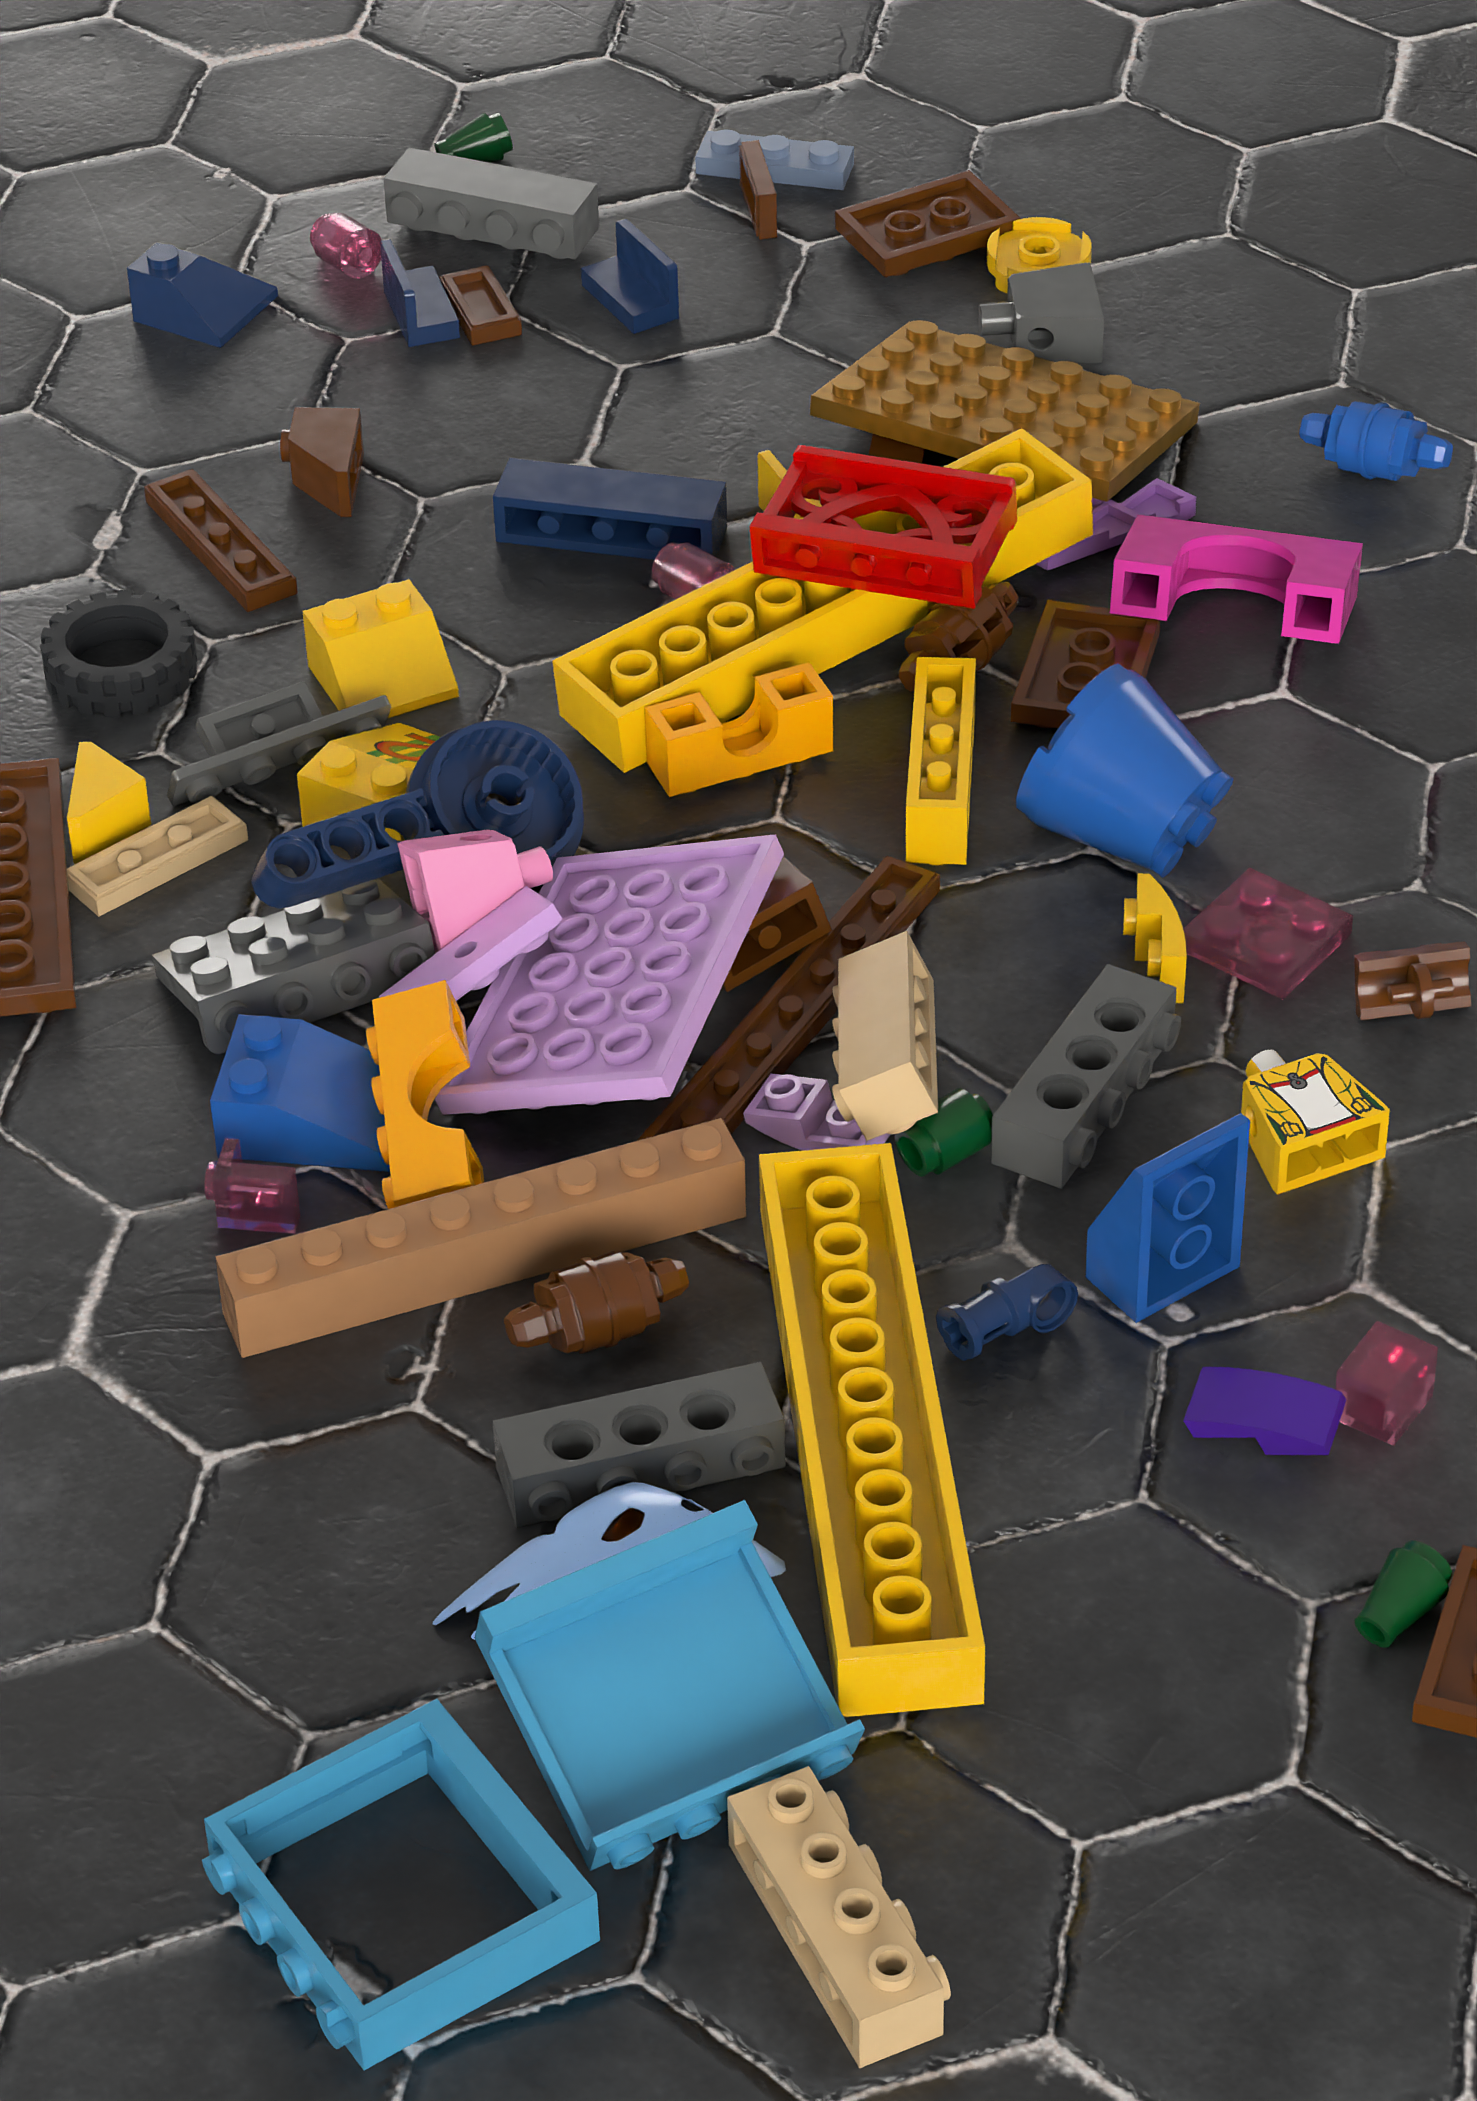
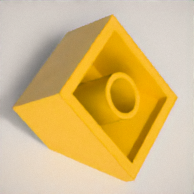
(379, 647)

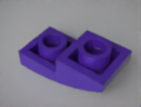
(1274, 1408)

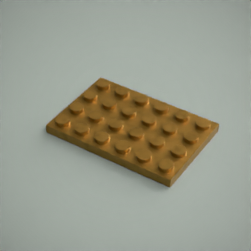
(966, 393)

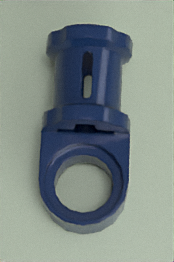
(1007, 1310)

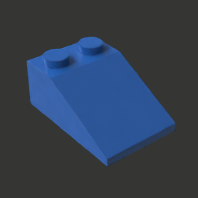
(297, 1096)
(1173, 1223)

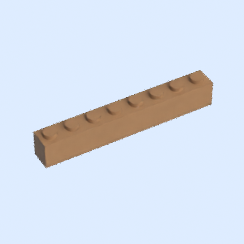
(481, 1237)

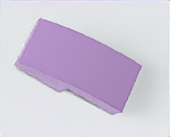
(803, 1115)

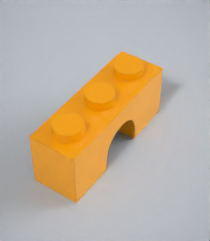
(782, 726)

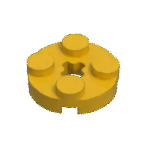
(1033, 246)

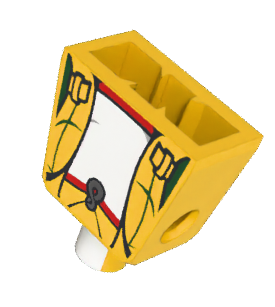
(1310, 1119)

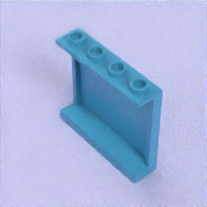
(663, 1687)

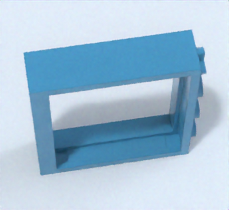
(351, 1779)

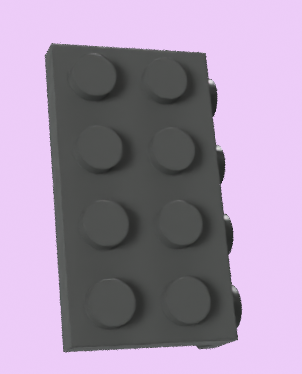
(297, 961)

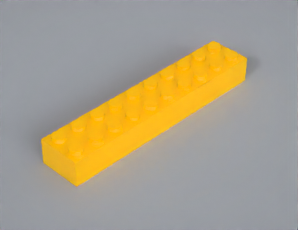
(766, 623)
(870, 1434)

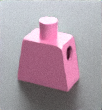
(466, 877)

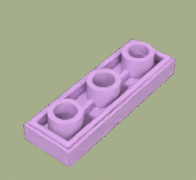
(480, 952)

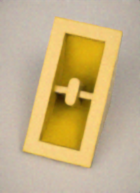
(104, 803)

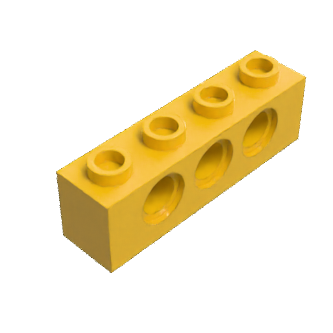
(940, 761)

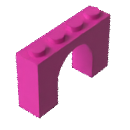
(1174, 557)

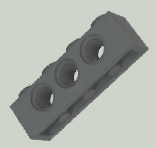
(1085, 1076)
(654, 1435)

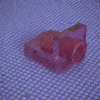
(252, 1194)

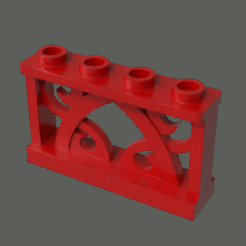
(908, 564)

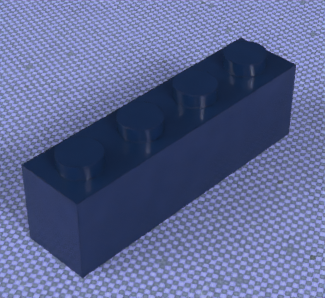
(606, 509)

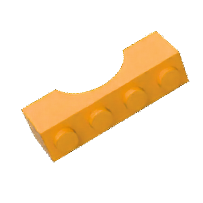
(419, 1049)

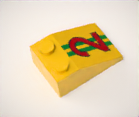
(360, 771)

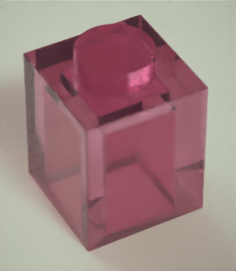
(1386, 1382)

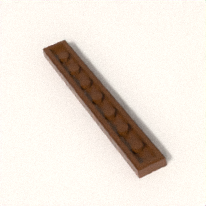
(798, 1001)

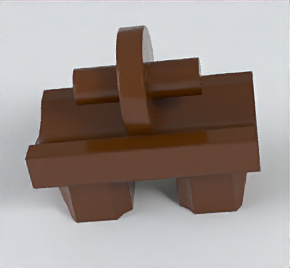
(1412, 980)

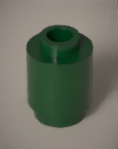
(948, 1136)

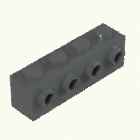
(491, 203)

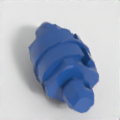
(1376, 440)

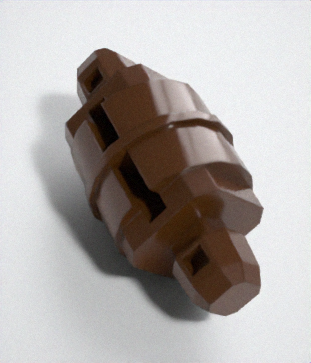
(961, 631)
(596, 1302)

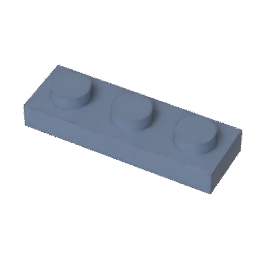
(788, 161)

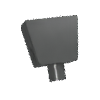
(1050, 314)

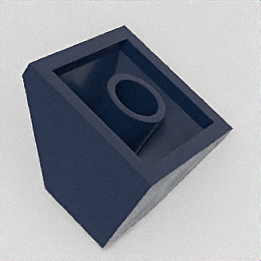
(194, 295)

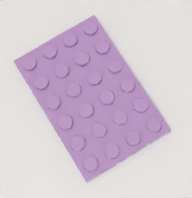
(619, 981)

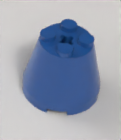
(1124, 775)

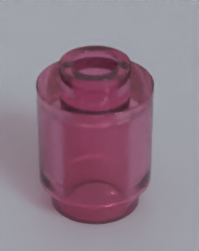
(346, 244)
(686, 568)

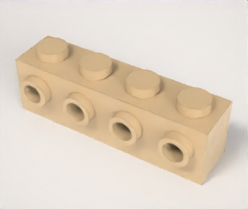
(885, 1038)
(837, 1916)

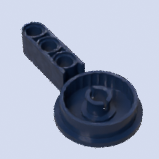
(441, 799)

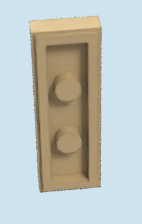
(155, 855)

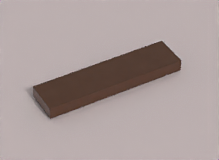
(220, 540)

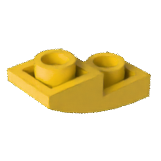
(1157, 933)

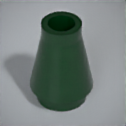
(481, 139)
(1405, 1590)

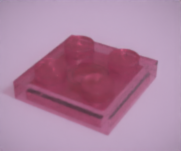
(1266, 933)

